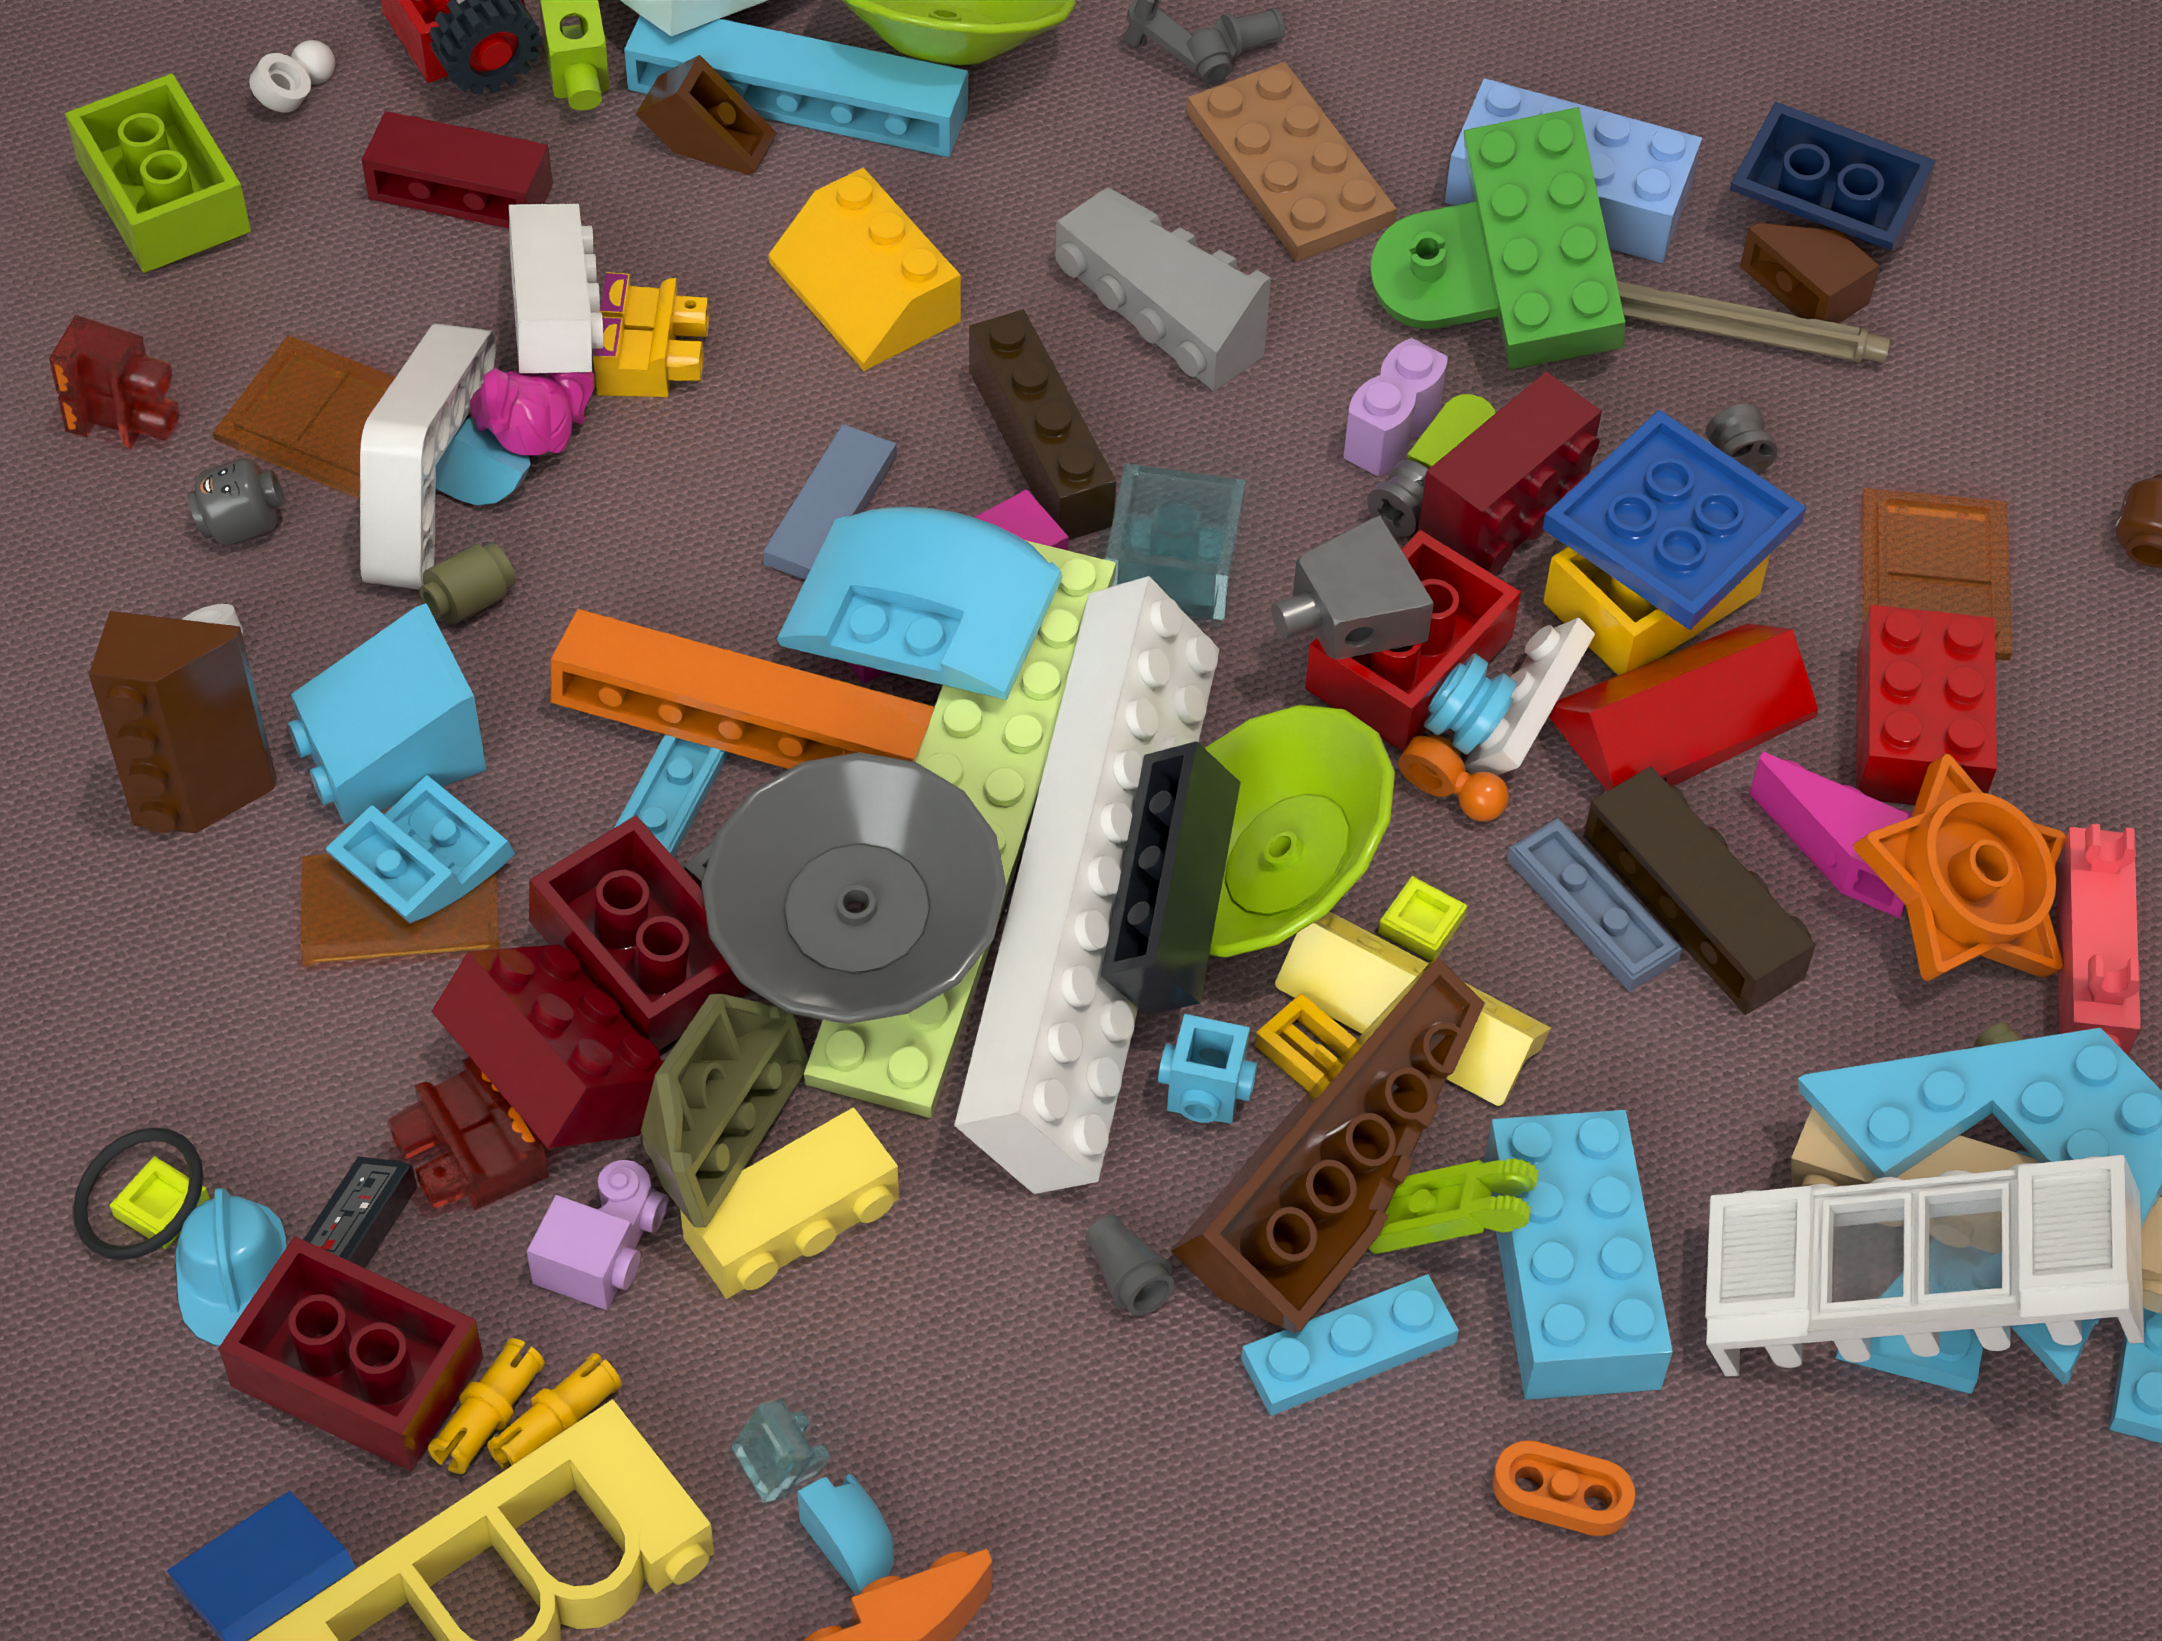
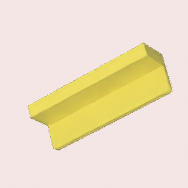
(1360, 975)

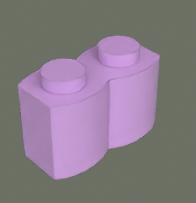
(1394, 407)

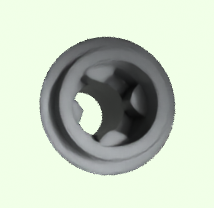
(1131, 1268)

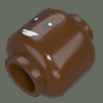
(2141, 522)

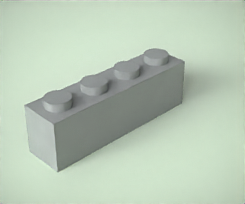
(1167, 286)

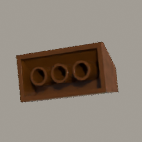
(181, 720)

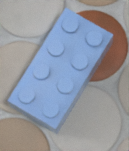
(1636, 165)

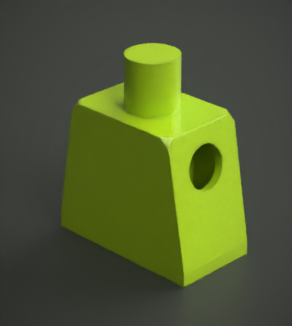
(575, 52)

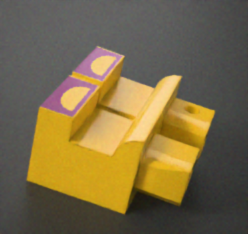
(641, 338)

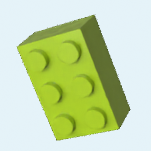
(158, 172)

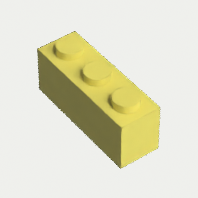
(795, 1203)

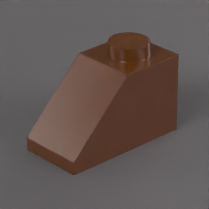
(705, 118)
(1810, 270)

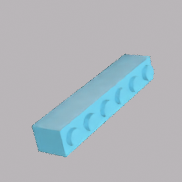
(815, 82)

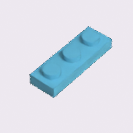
(1349, 1345)

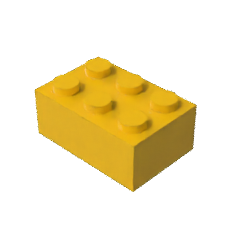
(1625, 624)

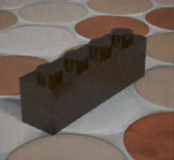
(1041, 424)
(1699, 890)

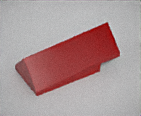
(1690, 707)

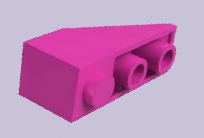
(1825, 823)

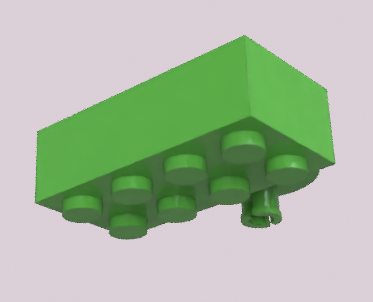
(1518, 253)

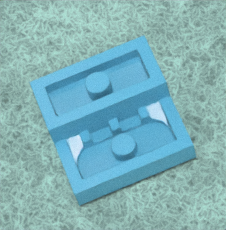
(421, 851)

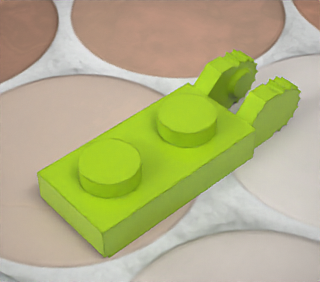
(1457, 1203)

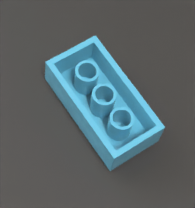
(1585, 1263)

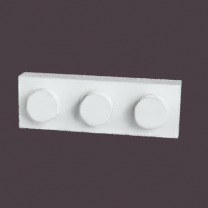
(1540, 681)

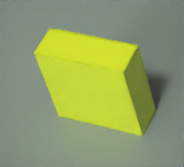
(1422, 919)
(153, 1199)

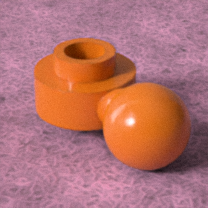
(1438, 770)

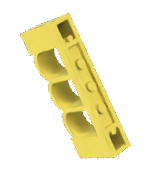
(617, 1478)

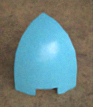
(479, 467)
(847, 1530)

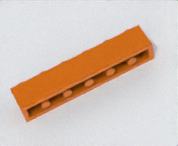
(726, 697)

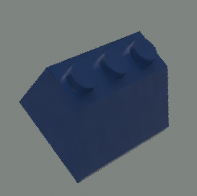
(1835, 177)

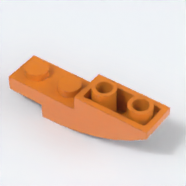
(921, 1606)

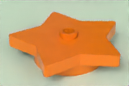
(1970, 876)

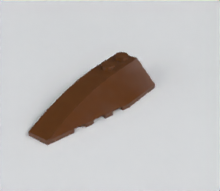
(1329, 1170)

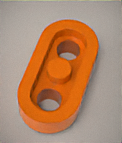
(1564, 1484)

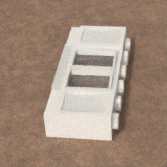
(1925, 1260)

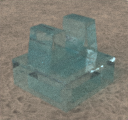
(776, 1450)

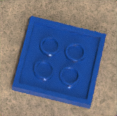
(1674, 519)

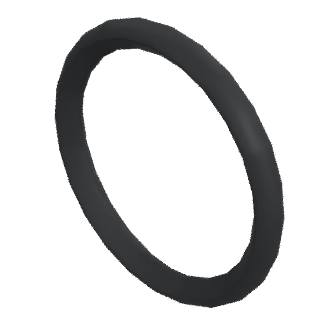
(87, 1180)

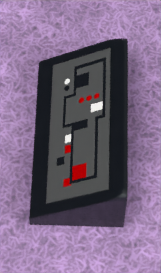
(363, 1209)

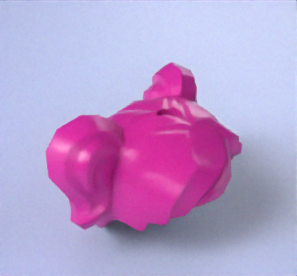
(532, 409)

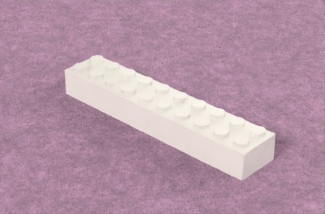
(1050, 1024)

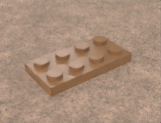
(1291, 161)

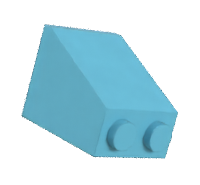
(388, 719)

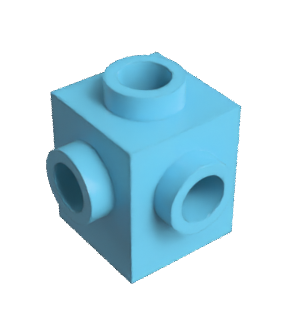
(1208, 1070)

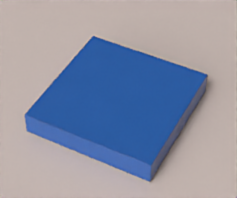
(261, 1569)

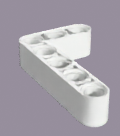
(404, 445)

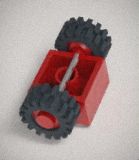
(466, 39)

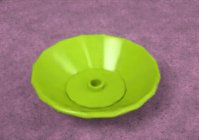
(959, 29)
(1303, 821)

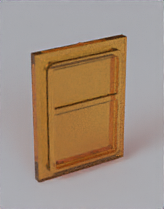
(307, 413)
(1938, 556)

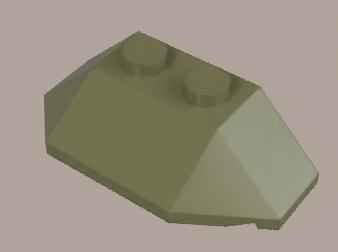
(719, 1098)

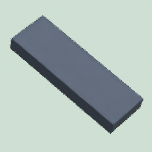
(836, 489)
(1594, 904)

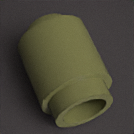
(467, 582)

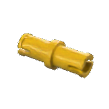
(486, 1406)
(555, 1410)

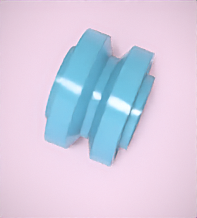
(1470, 704)

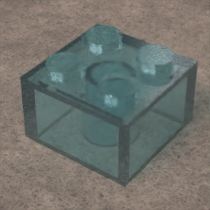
(1180, 534)

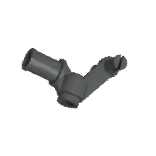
(1206, 49)

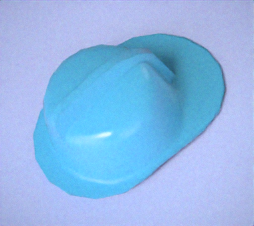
(223, 1260)

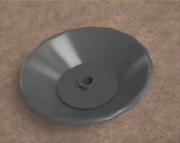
(841, 837)

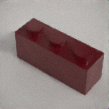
(454, 169)

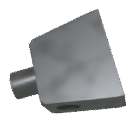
(1356, 595)

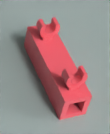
(2098, 934)

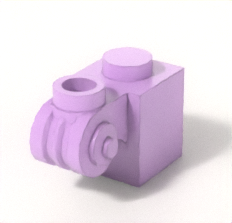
(593, 1250)

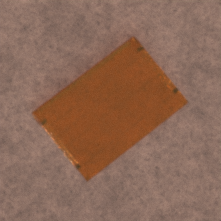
(351, 922)

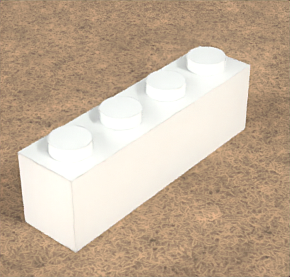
(554, 289)

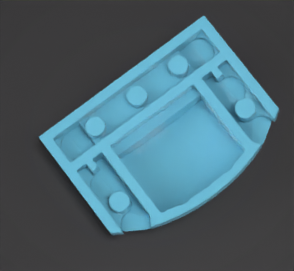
(924, 598)

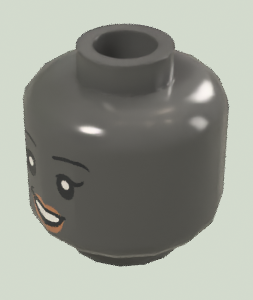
(236, 501)

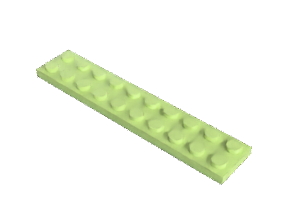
(998, 758)

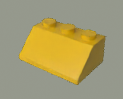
(867, 270)

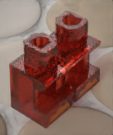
(111, 383)
(480, 1137)

